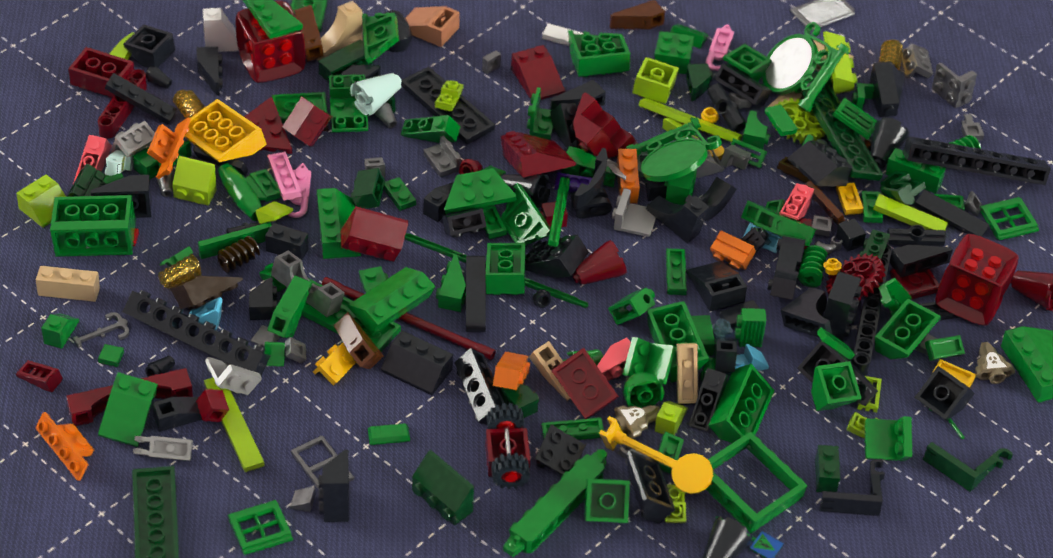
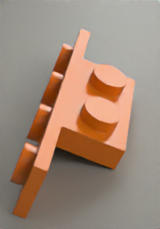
(166, 146)
(66, 443)

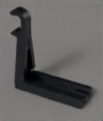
(857, 503)

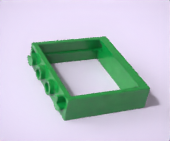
(735, 504)

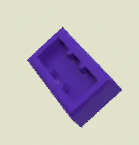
(575, 181)

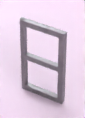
(309, 471)

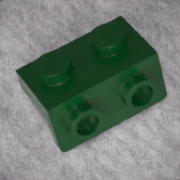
(875, 244)

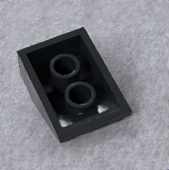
(135, 185)

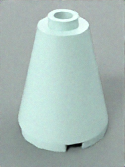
(374, 92)

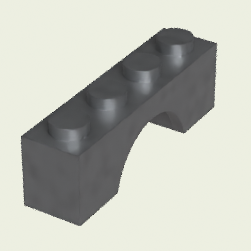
(324, 299)

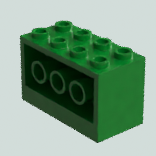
(93, 222)

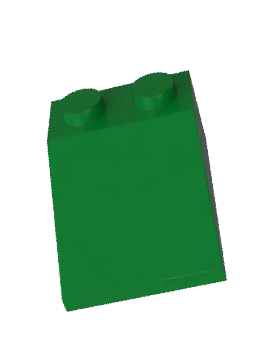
(505, 268)
(127, 409)

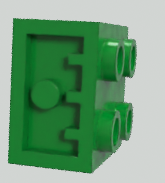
(540, 119)
(649, 358)
(888, 439)

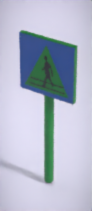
(765, 545)

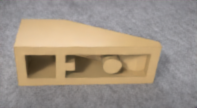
(545, 360)

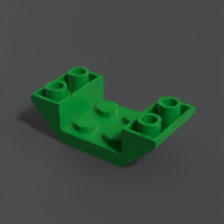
(343, 110)

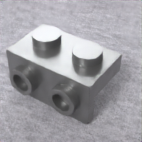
(916, 60)

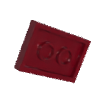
(584, 383)

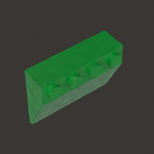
(1032, 357)

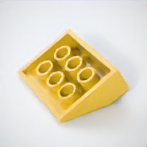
(224, 133)

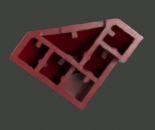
(599, 129)

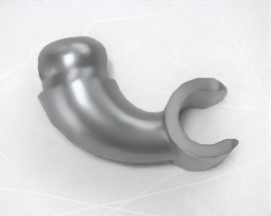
(833, 246)

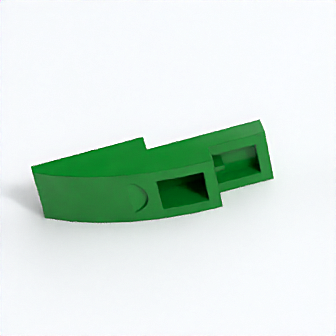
(777, 223)

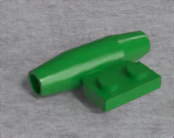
(249, 190)

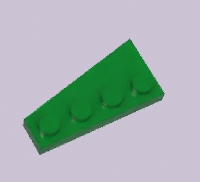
(273, 18)

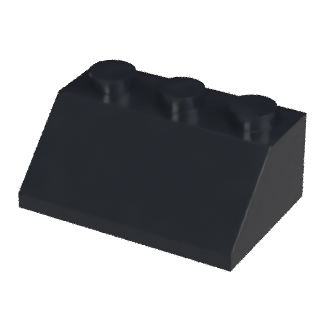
(821, 164)
(417, 362)
(649, 487)
(335, 489)

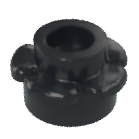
(544, 301)

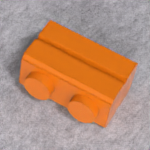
(732, 250)

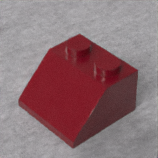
(307, 121)

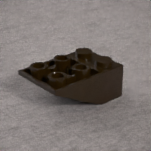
(194, 291)

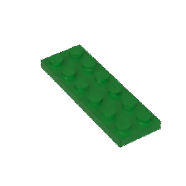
(380, 339)

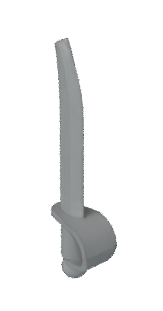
(614, 167)

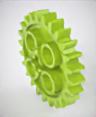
(804, 121)

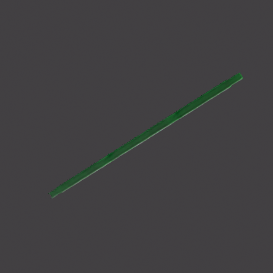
(462, 257)

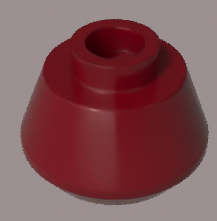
(469, 166)

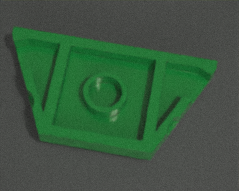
(379, 34)
(477, 191)
(524, 219)

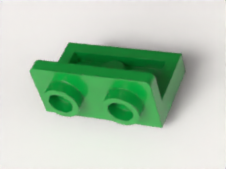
(372, 277)
(893, 295)

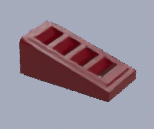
(46, 379)

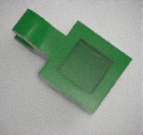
(178, 256)

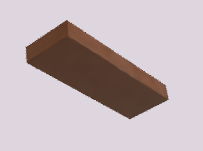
(824, 202)

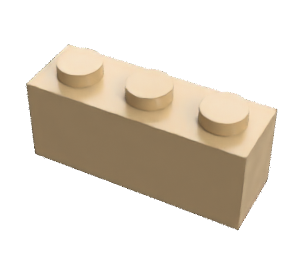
(67, 283)

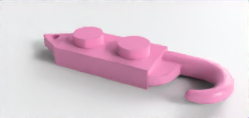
(719, 46)
(303, 178)

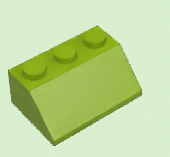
(842, 77)

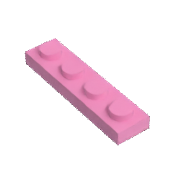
(284, 176)

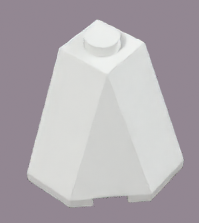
(219, 30)

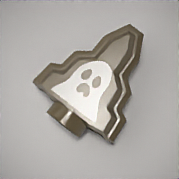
(992, 365)
(635, 419)

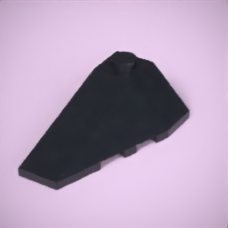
(825, 355)

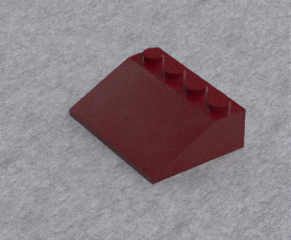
(533, 154)

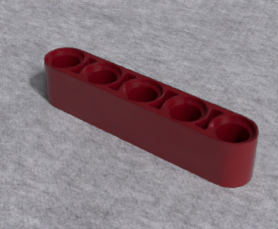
(119, 109)

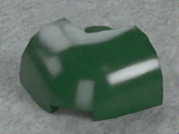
(901, 187)

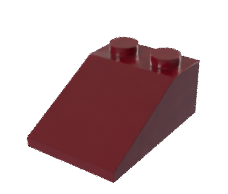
(536, 69)

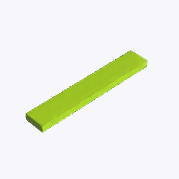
(685, 118)
(238, 431)

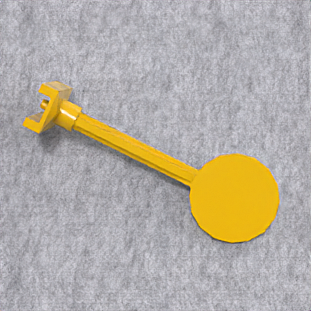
(689, 473)

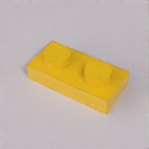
(850, 199)

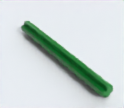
(559, 212)

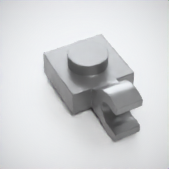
(970, 128)

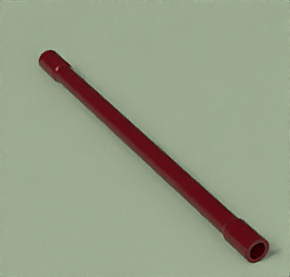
(488, 352)

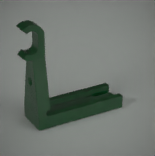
(958, 470)

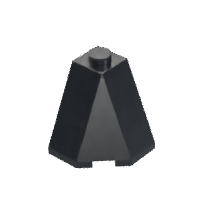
(887, 88)

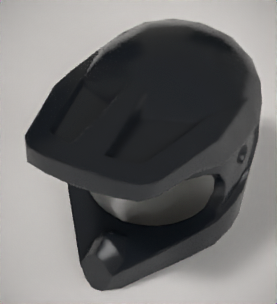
(404, 33)

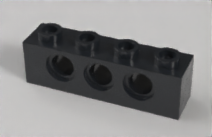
(478, 383)

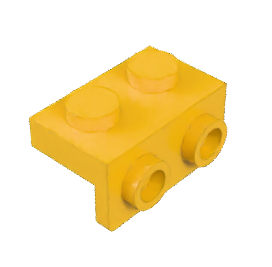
(335, 364)

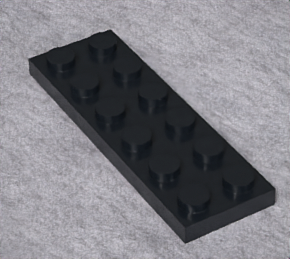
(426, 88)

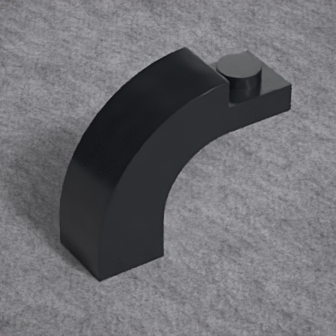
(716, 197)

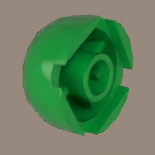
(643, 390)

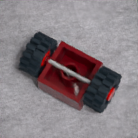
(507, 446)

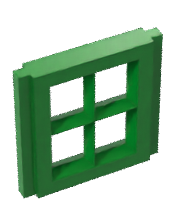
(855, 118)
(1014, 231)
(266, 541)

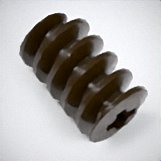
(238, 252)

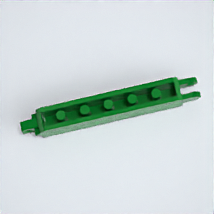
(555, 505)

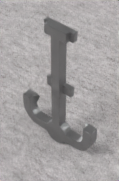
(121, 323)

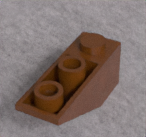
(642, 16)
(311, 34)
(357, 342)

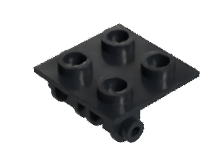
(559, 451)

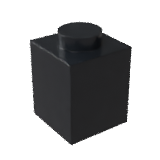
(851, 235)

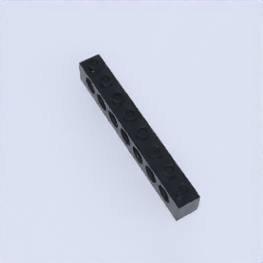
(976, 160)
(137, 306)

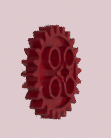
(867, 268)

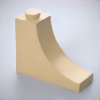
(345, 29)

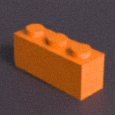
(628, 166)
(511, 370)

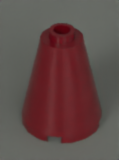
(600, 265)
(1035, 286)

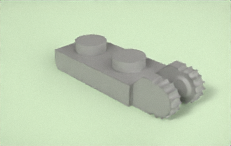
(166, 447)

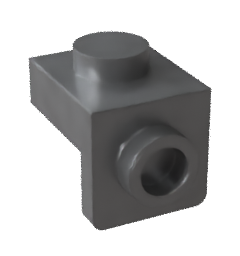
(372, 163)

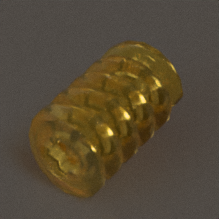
(891, 51)
(187, 103)
(180, 272)

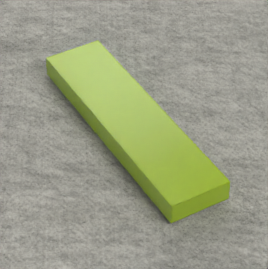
(908, 214)

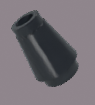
(158, 77)
(160, 366)

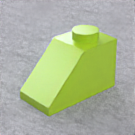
(670, 417)

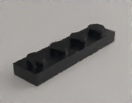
(140, 98)

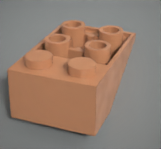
(434, 23)

